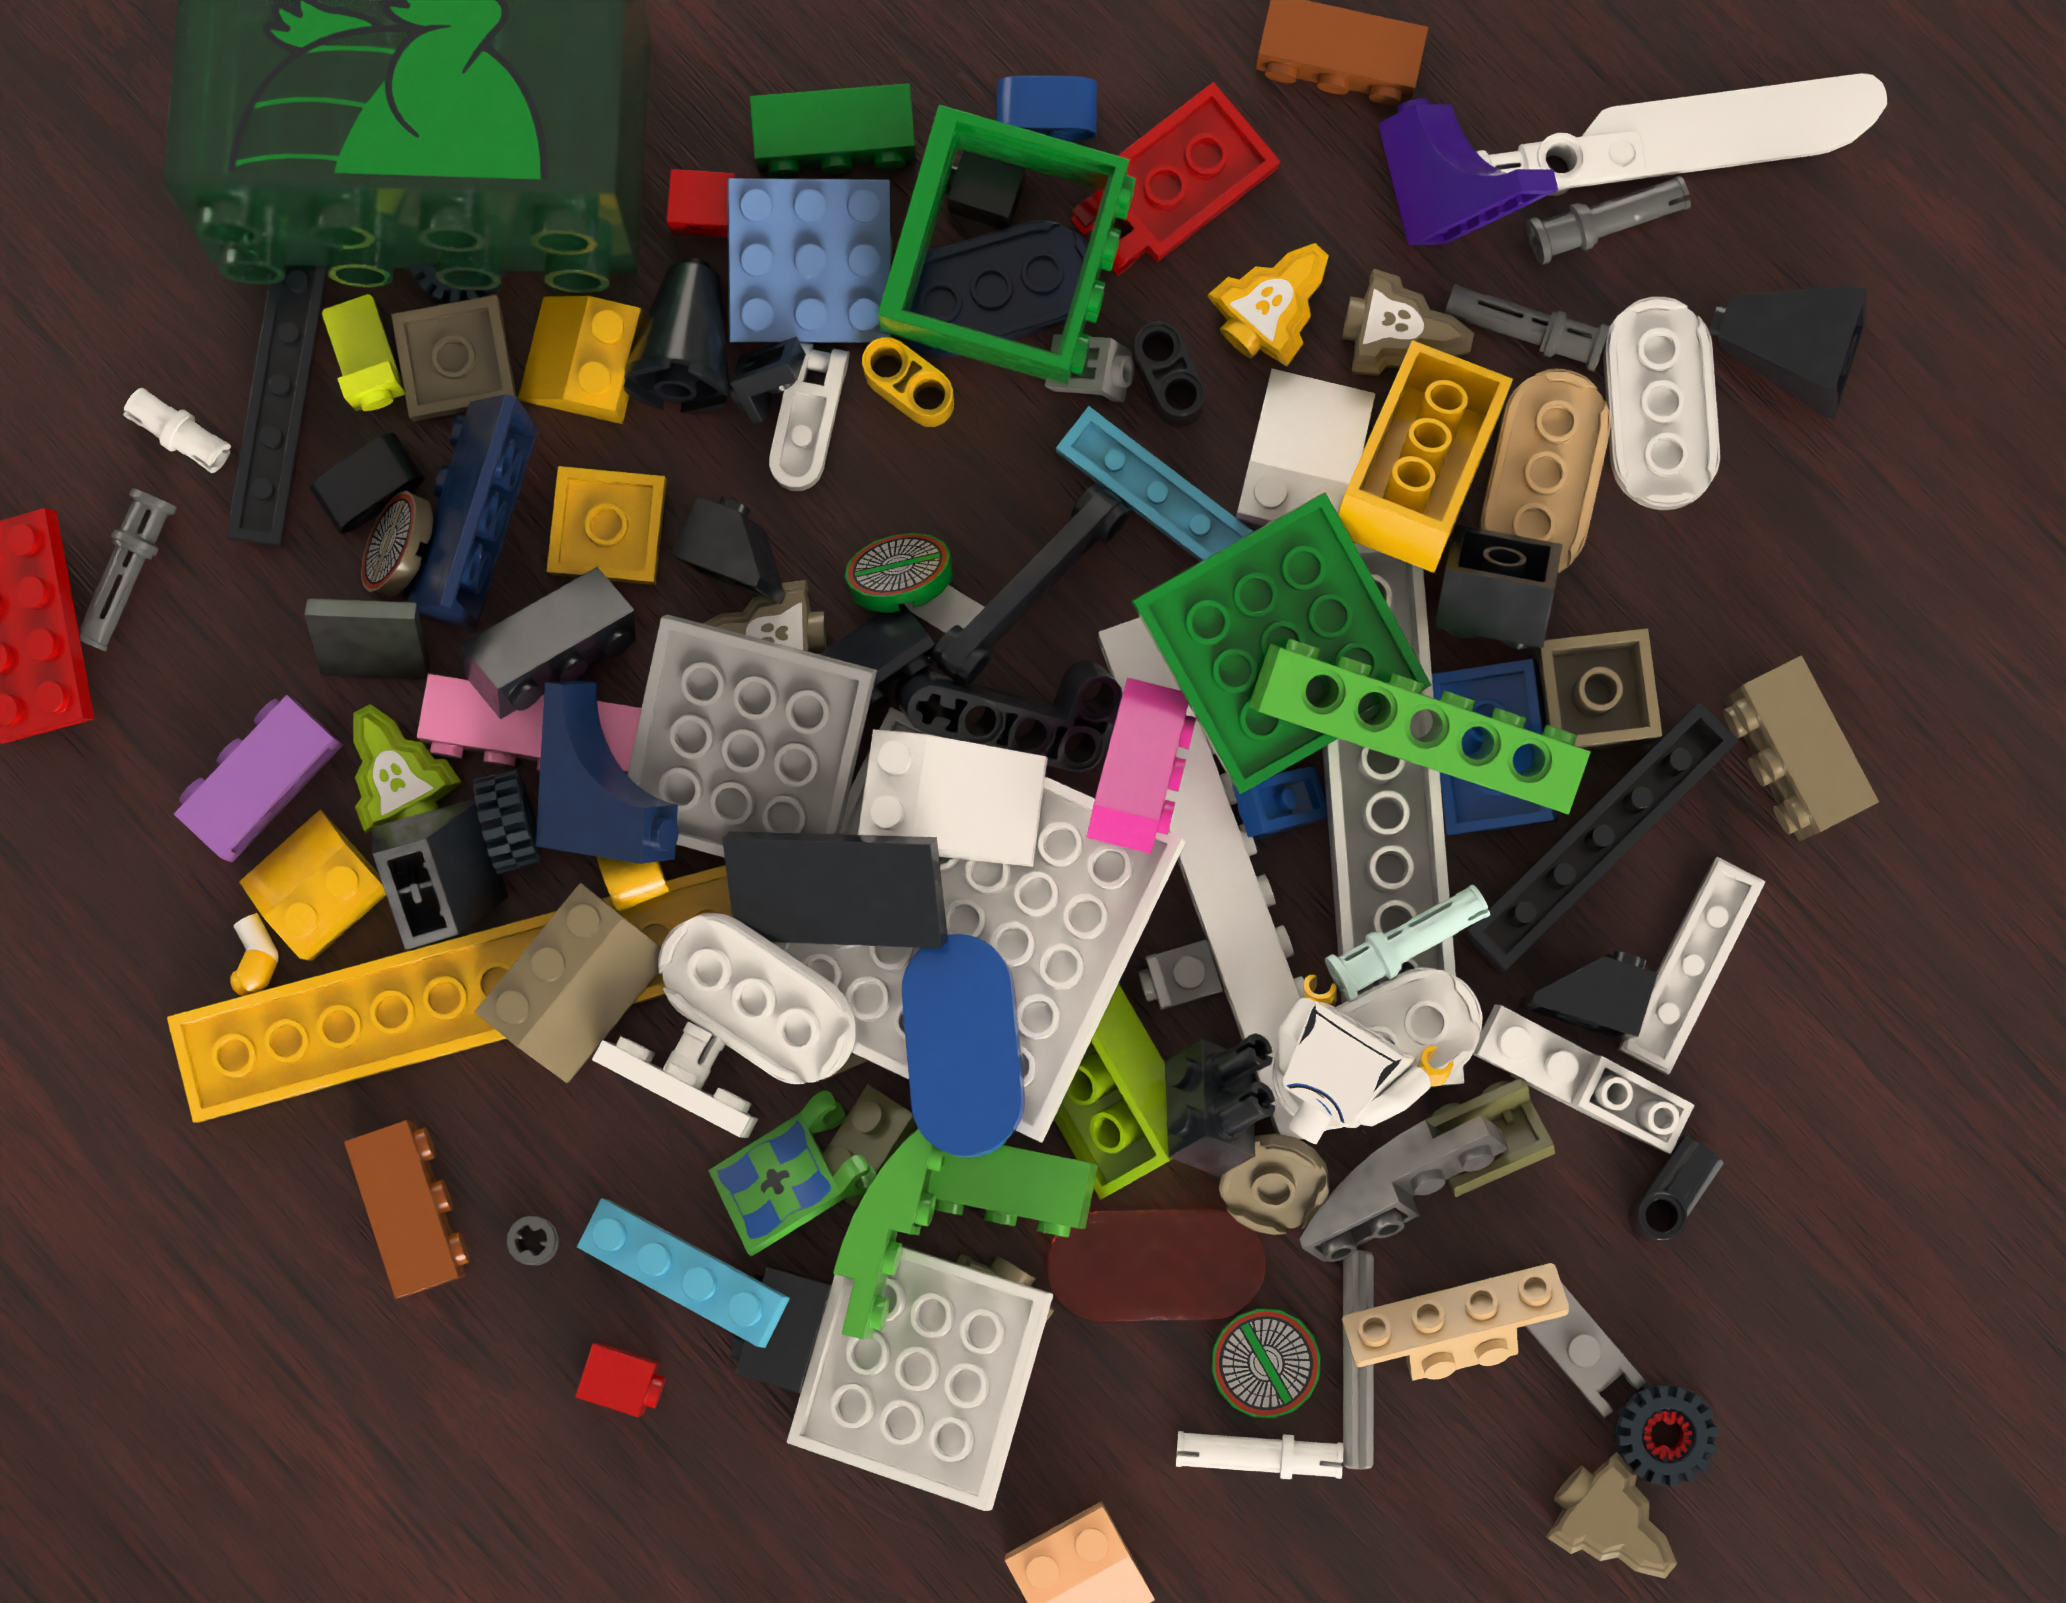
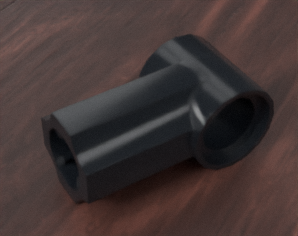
(1677, 1187)

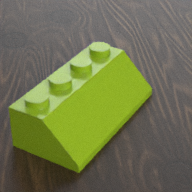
(1117, 1101)

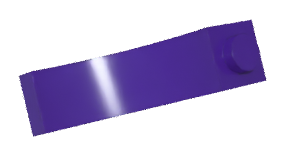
(1444, 182)

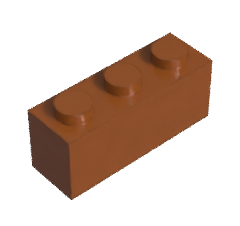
(1341, 50)
(407, 1208)

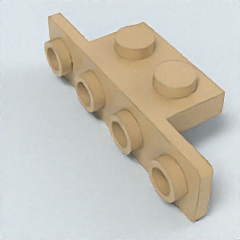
(1457, 1324)

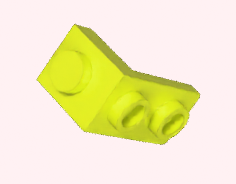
(363, 354)

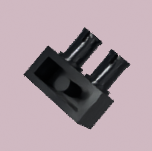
(1216, 1104)

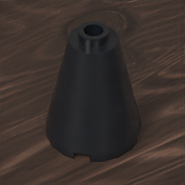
(682, 343)

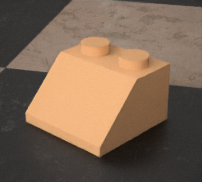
(1079, 1563)

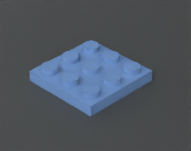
(807, 259)

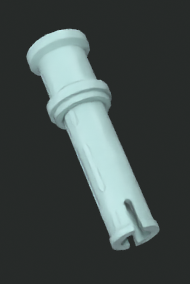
(1386, 952)

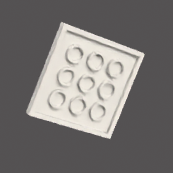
(931, 1389)

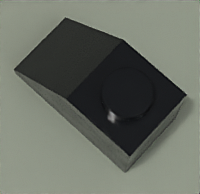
(729, 548)

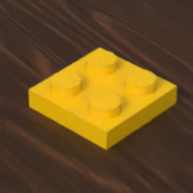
(607, 524)

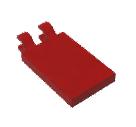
(1184, 176)

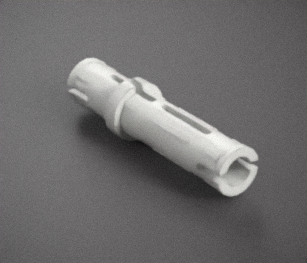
(1260, 1454)

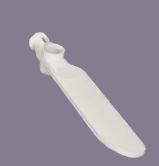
(1708, 132)

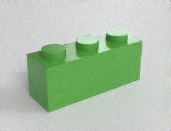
(1018, 1184)

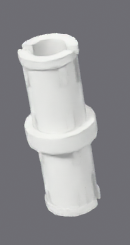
(177, 430)

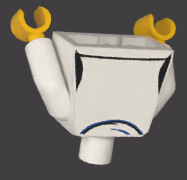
(1345, 1067)

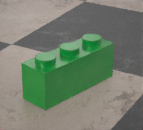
(833, 130)

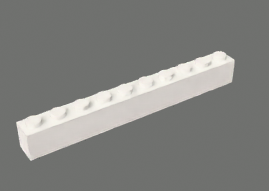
(1218, 870)

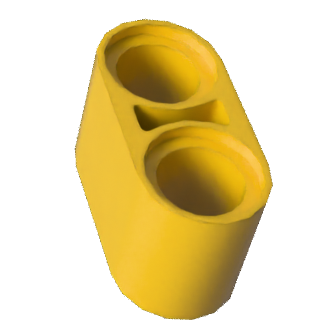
(908, 382)
(632, 882)

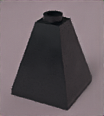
(1797, 339)

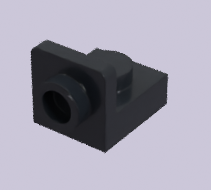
(763, 374)

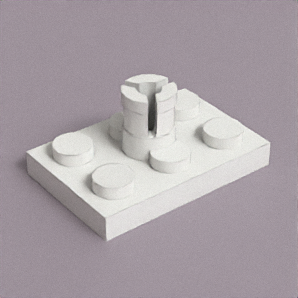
(682, 1077)

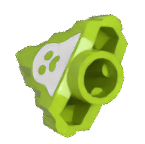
(395, 774)

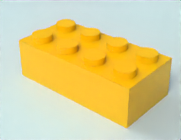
(1422, 455)

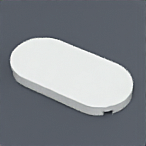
(1661, 403)
(757, 998)
(1411, 1013)

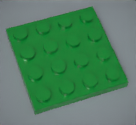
(1274, 585)

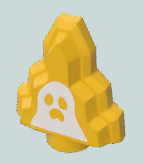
(1271, 304)

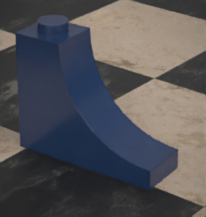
(584, 793)

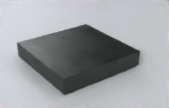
(367, 638)

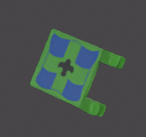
(785, 1177)

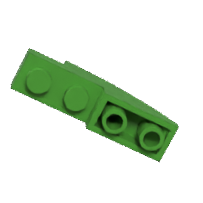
(892, 1204)

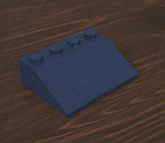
(473, 511)

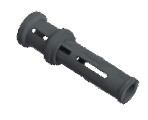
(1584, 224)
(1551, 332)
(99, 631)

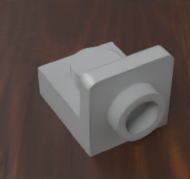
(1105, 371)
(1180, 975)

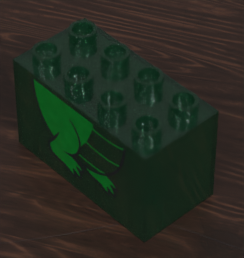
(412, 137)

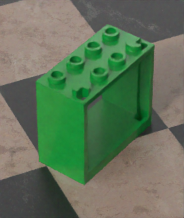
(1035, 152)

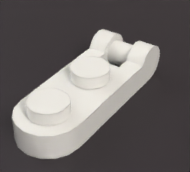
(807, 420)

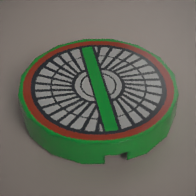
(899, 572)
(1265, 1363)

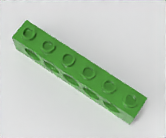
(1548, 781)

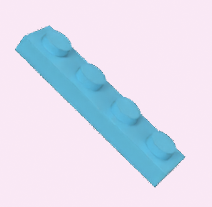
(1149, 487)
(683, 1272)

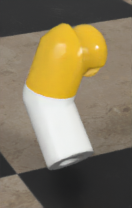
(258, 960)

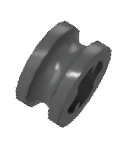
(537, 1224)

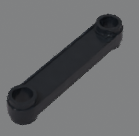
(967, 651)

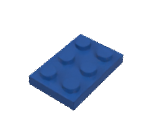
(1512, 688)

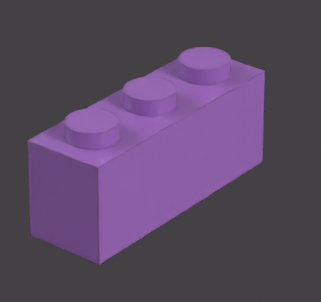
(256, 777)

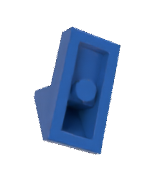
(1282, 803)

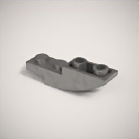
(1380, 1190)

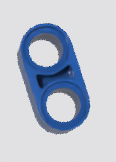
(1049, 105)

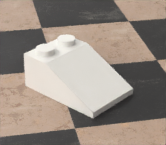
(1303, 446)
(966, 794)

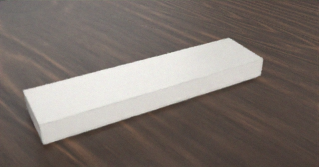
(1694, 963)

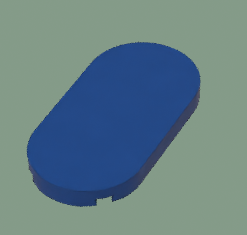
(963, 1046)

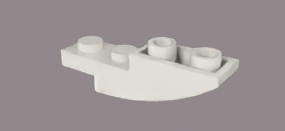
(1582, 1079)

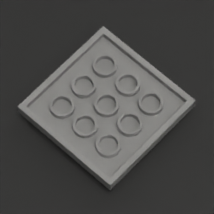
(747, 734)

